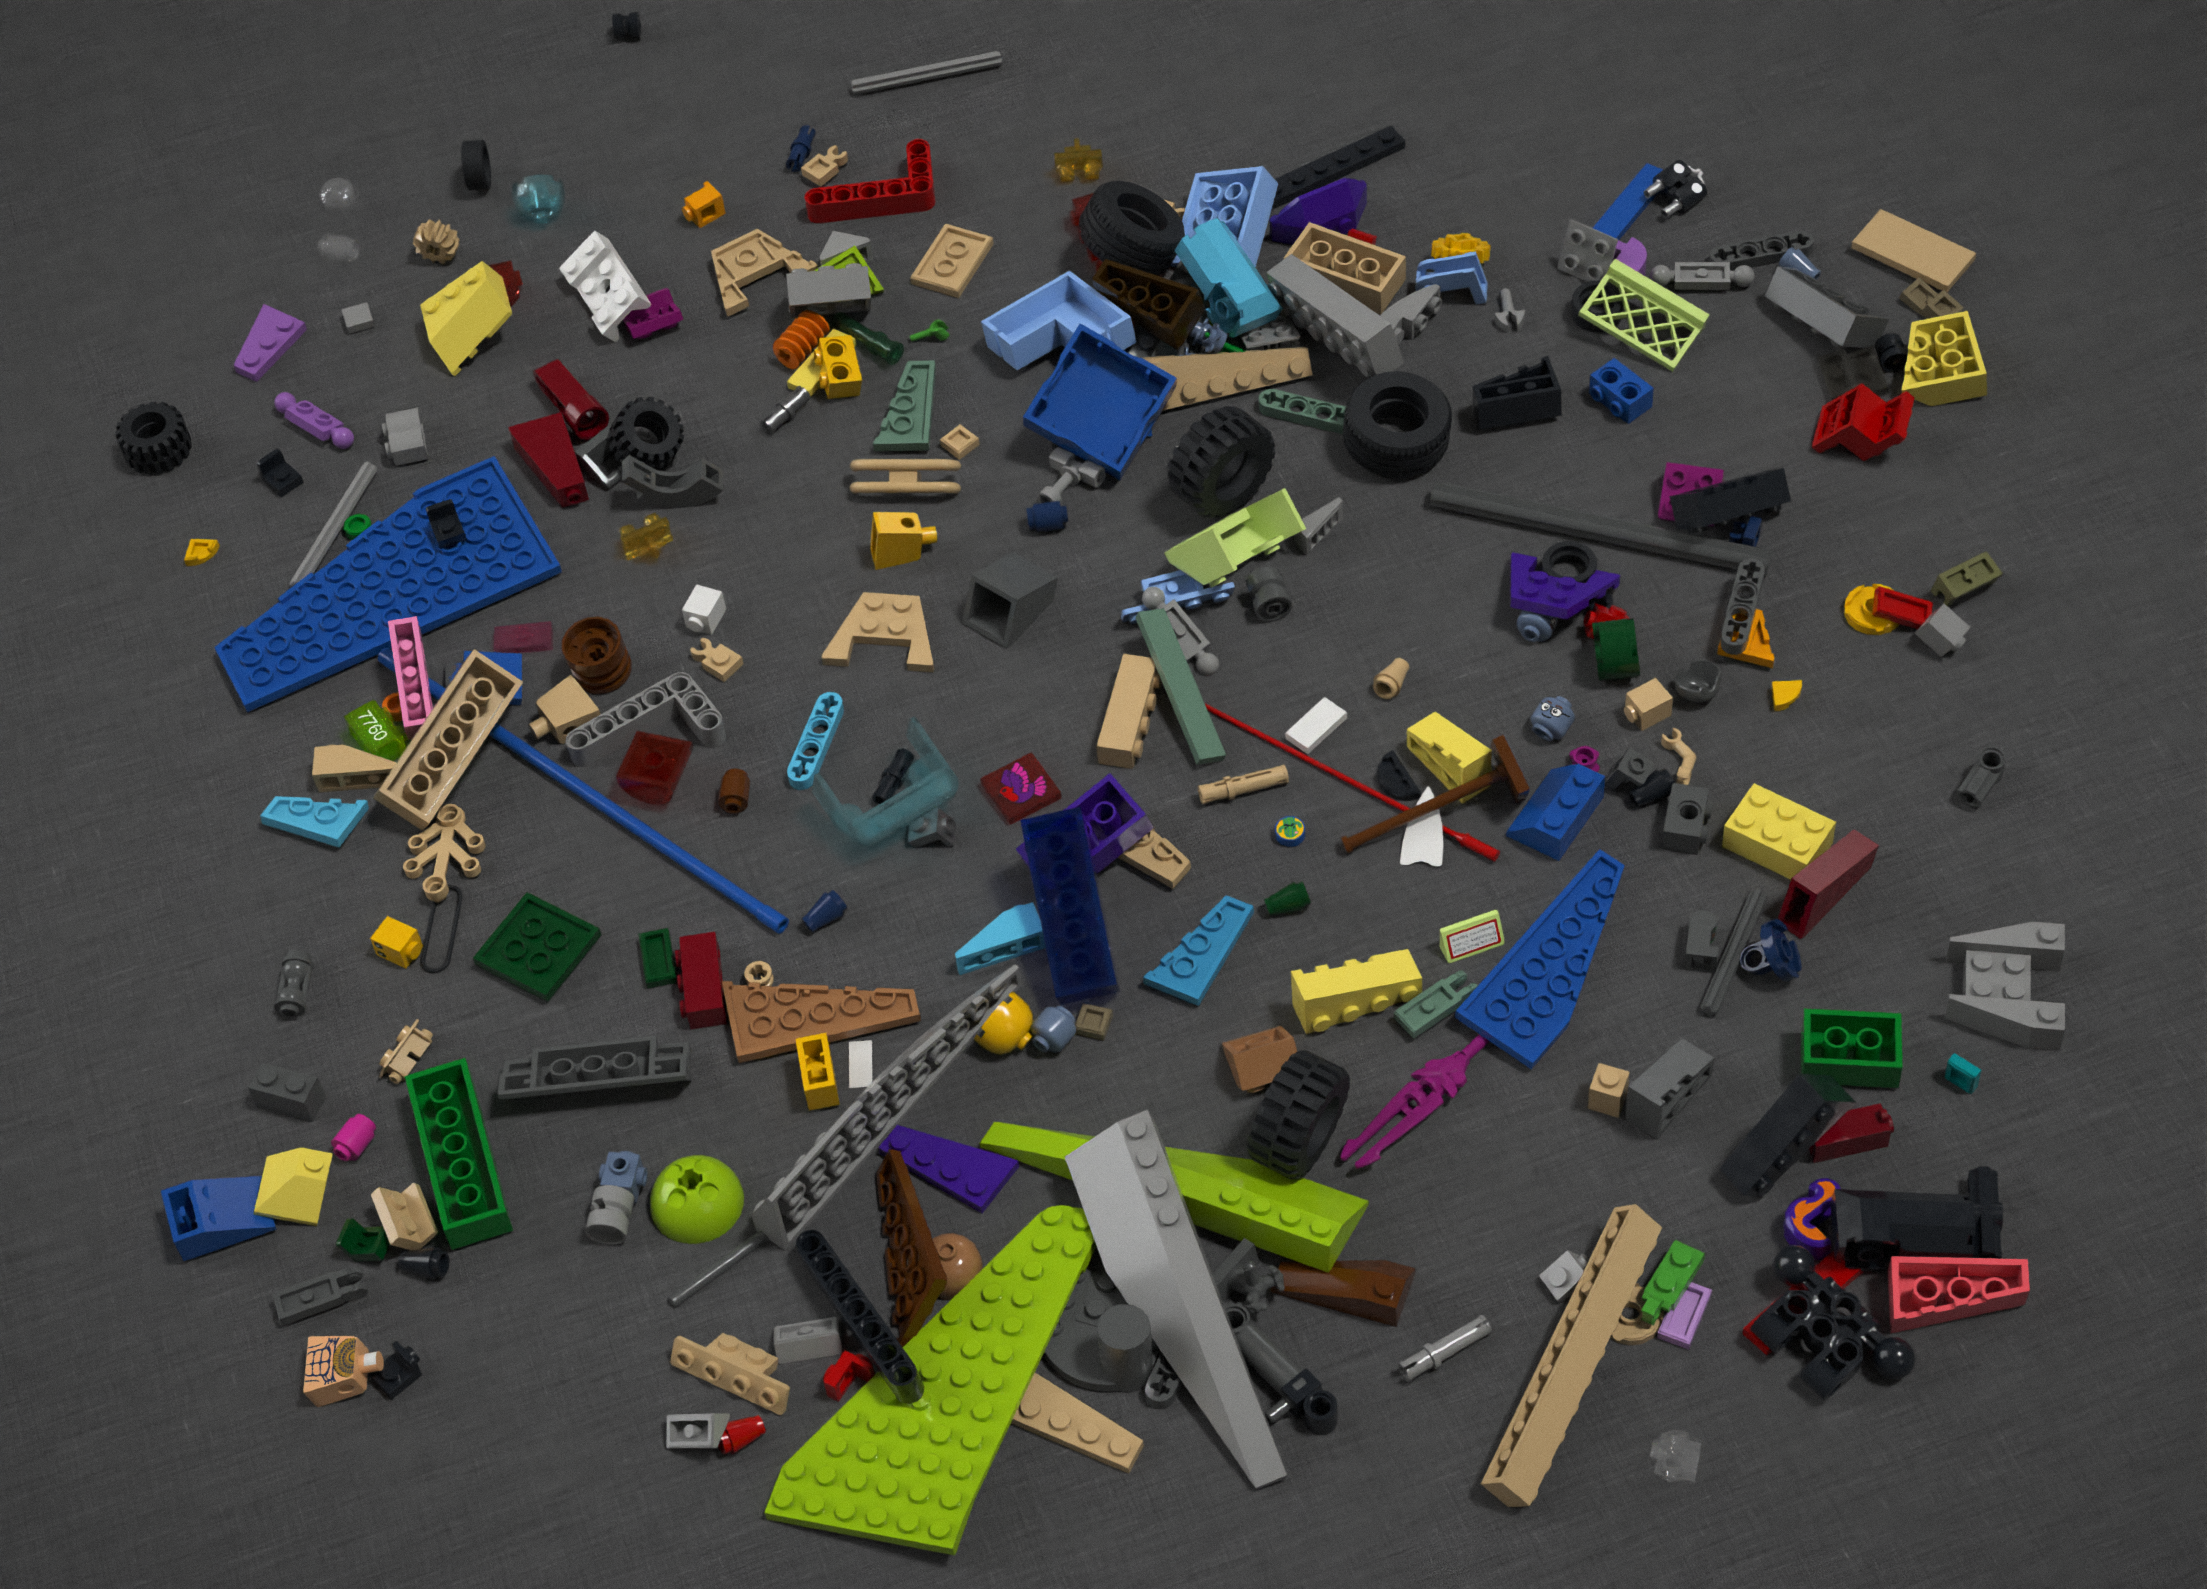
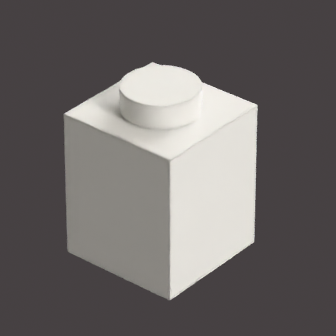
(704, 609)

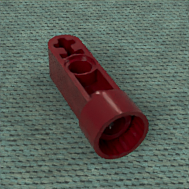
(579, 409)

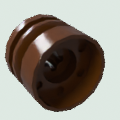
(596, 655)

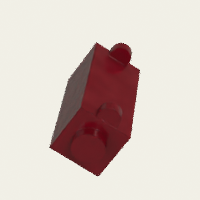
(1855, 1133)

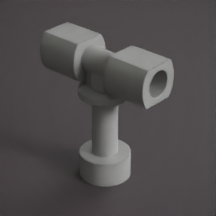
(1072, 473)

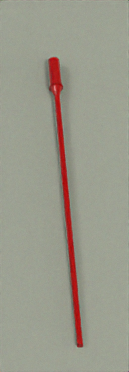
(1464, 839)

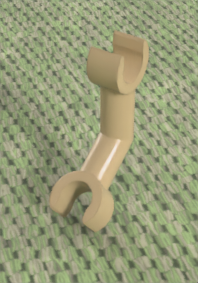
(1689, 757)

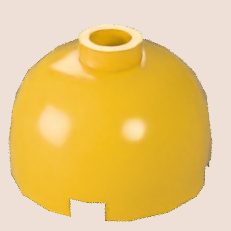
(1007, 1027)

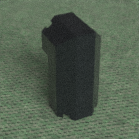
(1884, 1224)

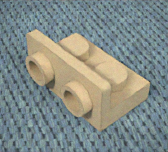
(405, 1217)

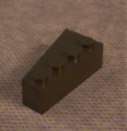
(1152, 301)

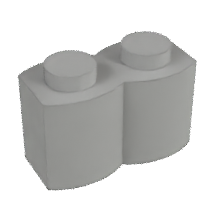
(405, 436)

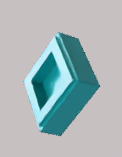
(1962, 1073)

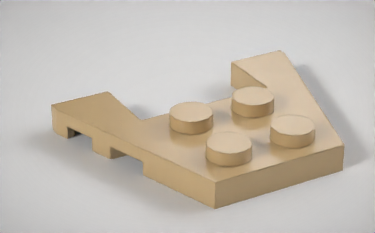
(748, 260)
(883, 621)

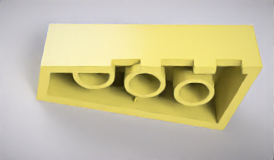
(1354, 989)

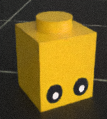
(396, 942)

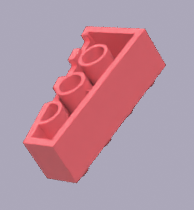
(1949, 1289)

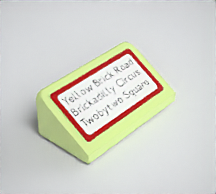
(1471, 936)

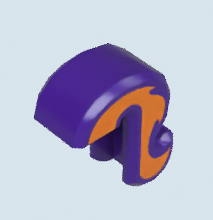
(1808, 1213)

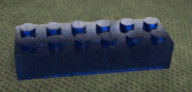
(1070, 905)

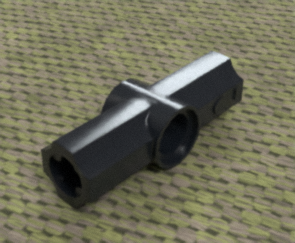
(1987, 1212)

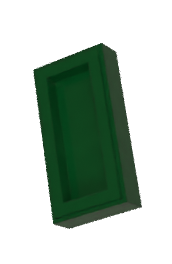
(658, 958)

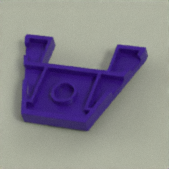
(1553, 595)

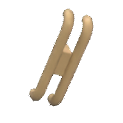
(905, 476)

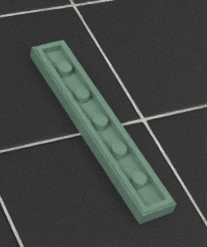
(1180, 686)

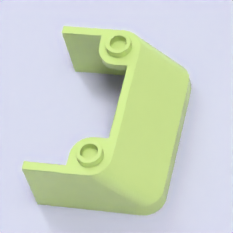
(1237, 538)

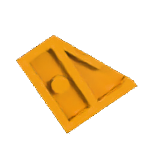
(1758, 647)

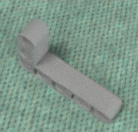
(643, 713)

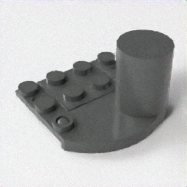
(1102, 1339)

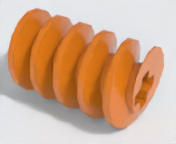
(800, 338)

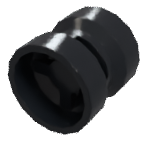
(626, 25)
(1891, 352)

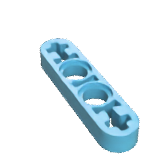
(813, 740)

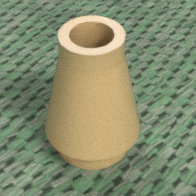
(1390, 680)

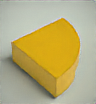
(200, 551)
(1785, 693)

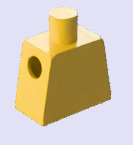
(898, 538)

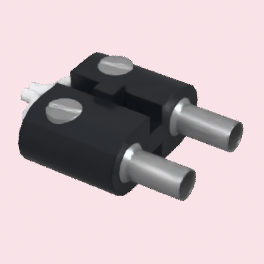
(1678, 186)

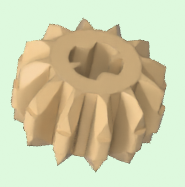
(436, 241)

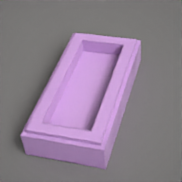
(1682, 1323)

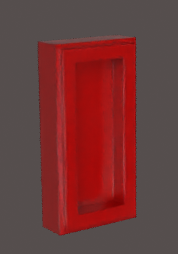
(1900, 607)

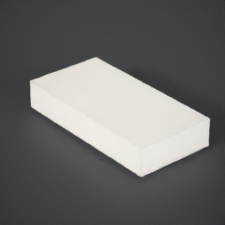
(1316, 725)

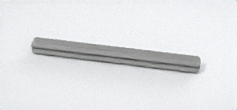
(926, 72)
(335, 522)

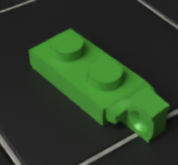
(1670, 1280)

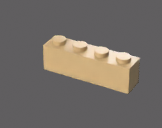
(1128, 712)

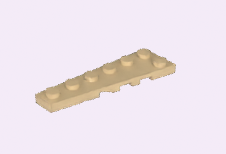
(1226, 373)
(1075, 1425)

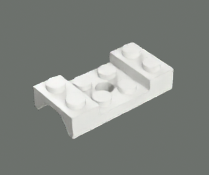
(591, 271)

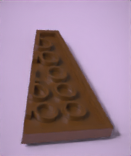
(912, 1259)

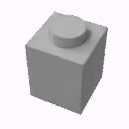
(1943, 631)

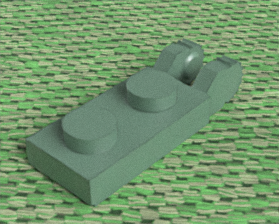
(1433, 1004)

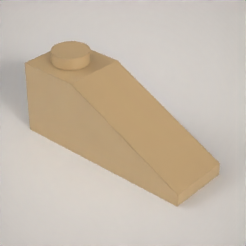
(348, 768)

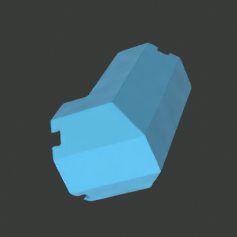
(1227, 279)

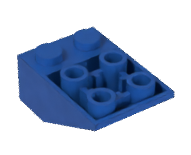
(213, 1214)

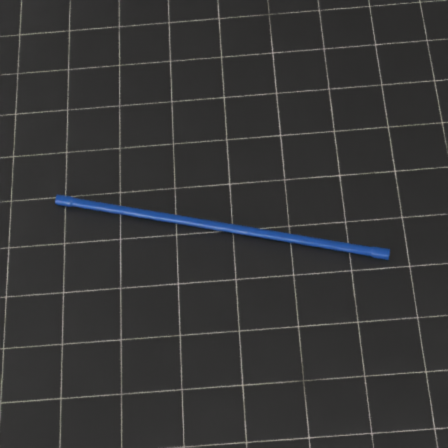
(763, 912)

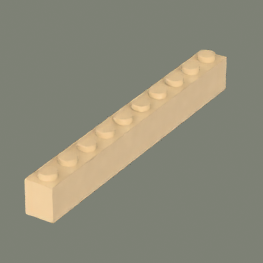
(1571, 1357)

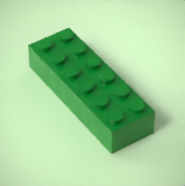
(458, 1154)

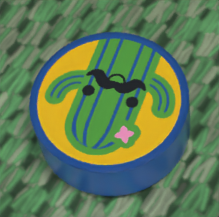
(1290, 831)

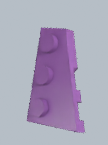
(267, 342)

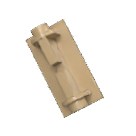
(410, 1041)

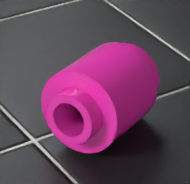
(353, 1137)

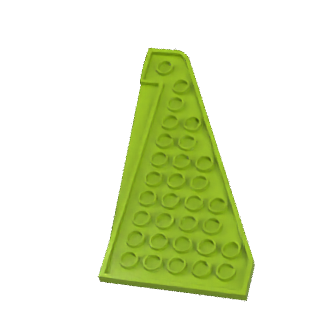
(918, 1466)

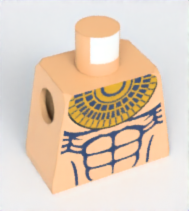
(338, 1368)

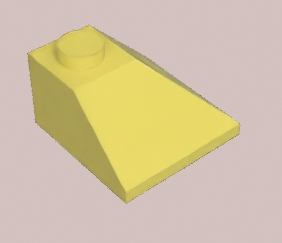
(294, 1185)

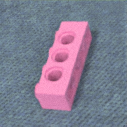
(410, 673)

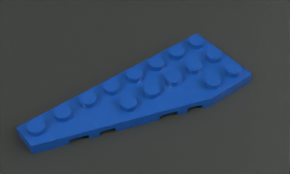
(1538, 982)

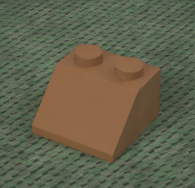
(1258, 1057)

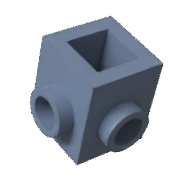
(624, 1171)

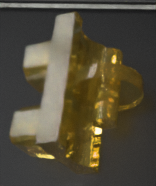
(1078, 158)
(647, 538)

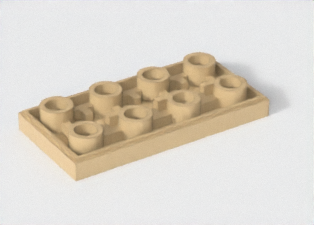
(1913, 250)

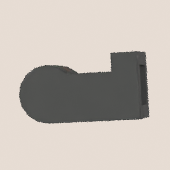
(1701, 934)

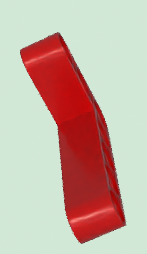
(878, 197)

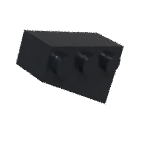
(1518, 398)

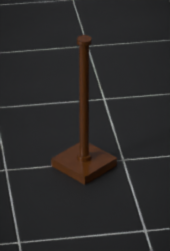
(1506, 770)

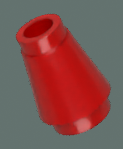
(741, 1433)

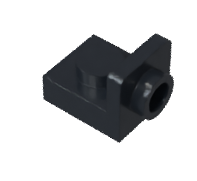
(278, 473)
(445, 523)
(398, 1371)

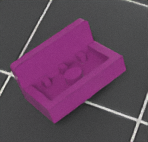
(659, 315)

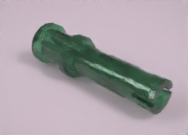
(876, 342)

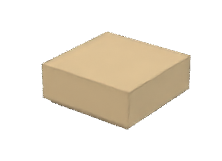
(959, 442)

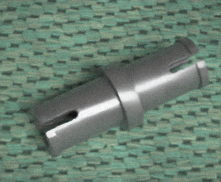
(785, 409)

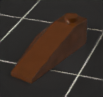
(1355, 1287)

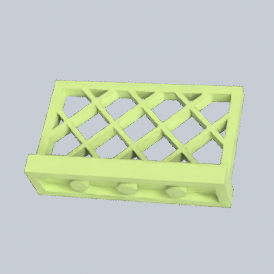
(1651, 295)

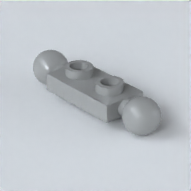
(1702, 275)
(1188, 635)

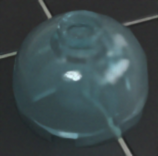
(539, 198)

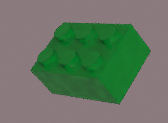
(1853, 1046)

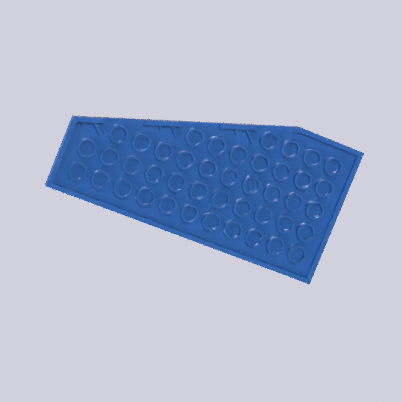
(392, 575)

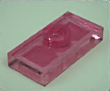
(523, 637)

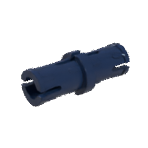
(800, 148)

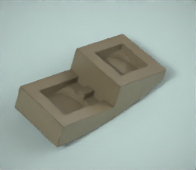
(1927, 302)

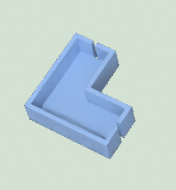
(1050, 318)

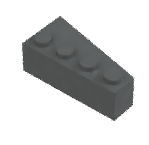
(1824, 309)

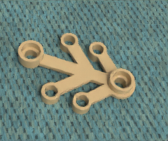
(448, 821)

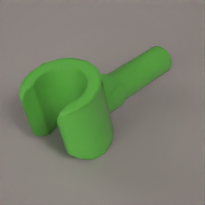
(937, 328)

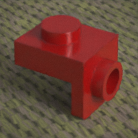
(1601, 614)
(842, 1374)

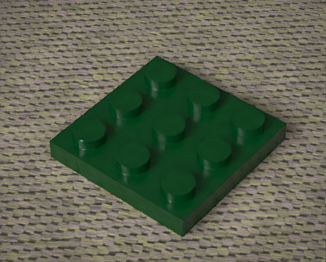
(537, 946)

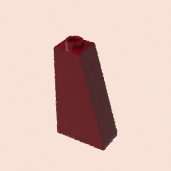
(550, 455)
(1826, 882)

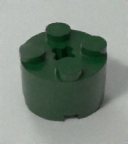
(1616, 649)

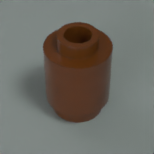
(734, 791)

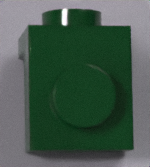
(362, 1242)

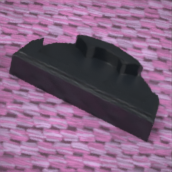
(1395, 779)

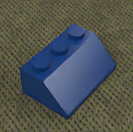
(1558, 810)

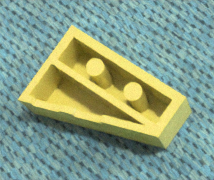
(1449, 752)

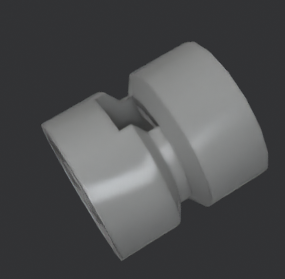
(609, 1215)

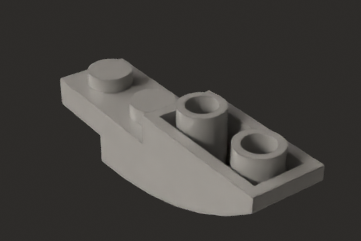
(1413, 311)

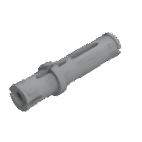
(1433, 1354)

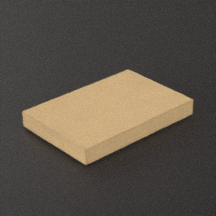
(952, 260)

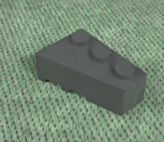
(1667, 1087)

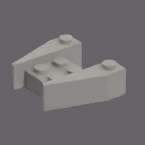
(1999, 983)

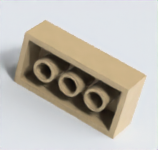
(1353, 265)

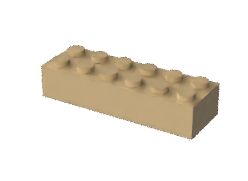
(448, 740)

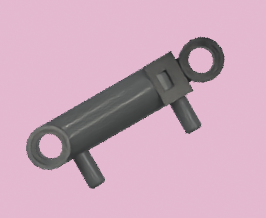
(1299, 1389)

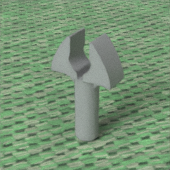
(1508, 312)

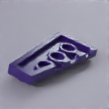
(953, 1167)

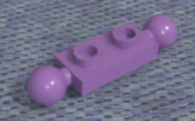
(314, 420)

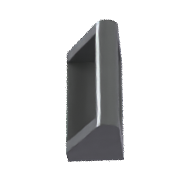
(595, 453)

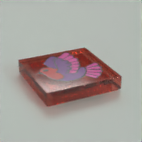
(1020, 788)

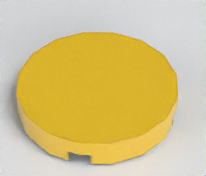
(1859, 611)

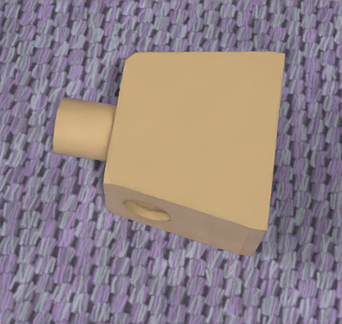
(563, 710)

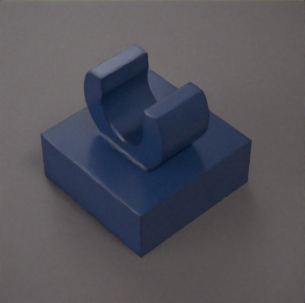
(1748, 534)

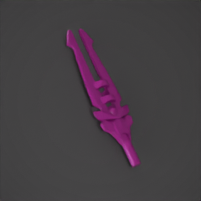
(1441, 1075)

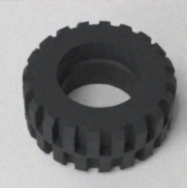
(1221, 462)
(1298, 1114)

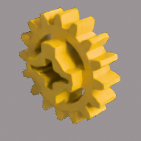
(1460, 244)

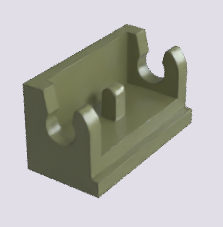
(1966, 577)

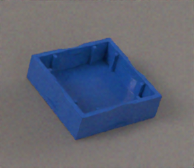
(1100, 401)

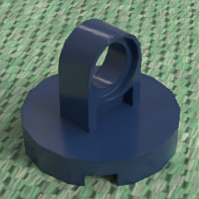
(1776, 952)

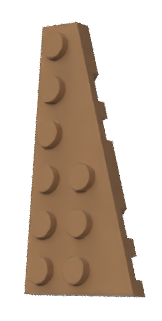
(771, 1017)

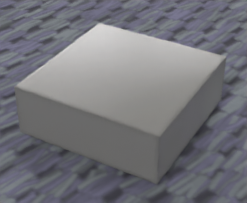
(358, 318)

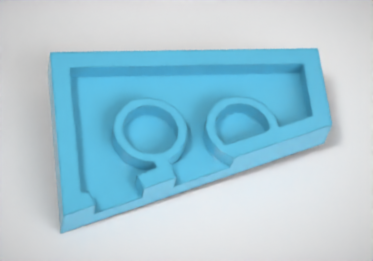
(314, 820)

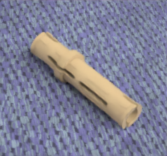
(1246, 783)

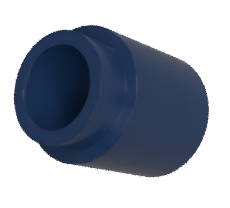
(1047, 516)

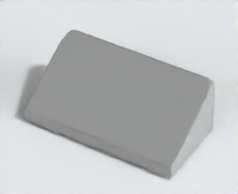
(807, 1340)
(695, 1430)

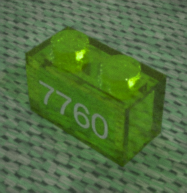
(375, 732)

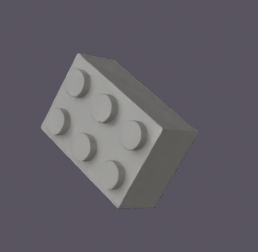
(829, 290)

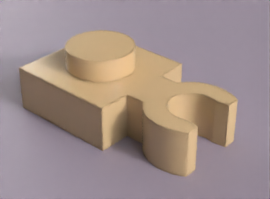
(823, 168)
(717, 661)

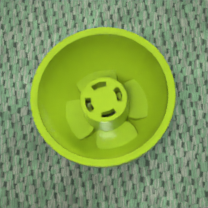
(696, 1199)

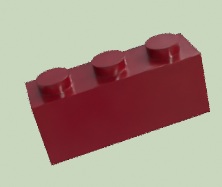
(701, 980)

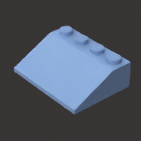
(1239, 199)

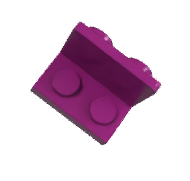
(1684, 478)

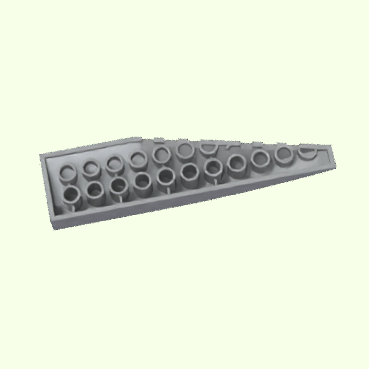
(875, 1114)
(1162, 1269)

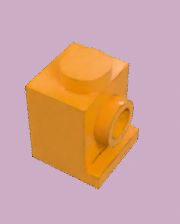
(704, 205)

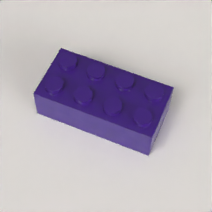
(1111, 820)

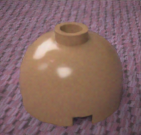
(959, 1260)

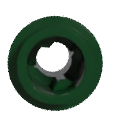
(1288, 899)

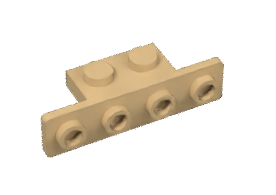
(734, 1368)

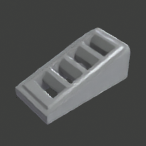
(1319, 525)

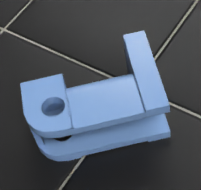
(1454, 274)

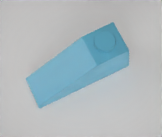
(1006, 937)

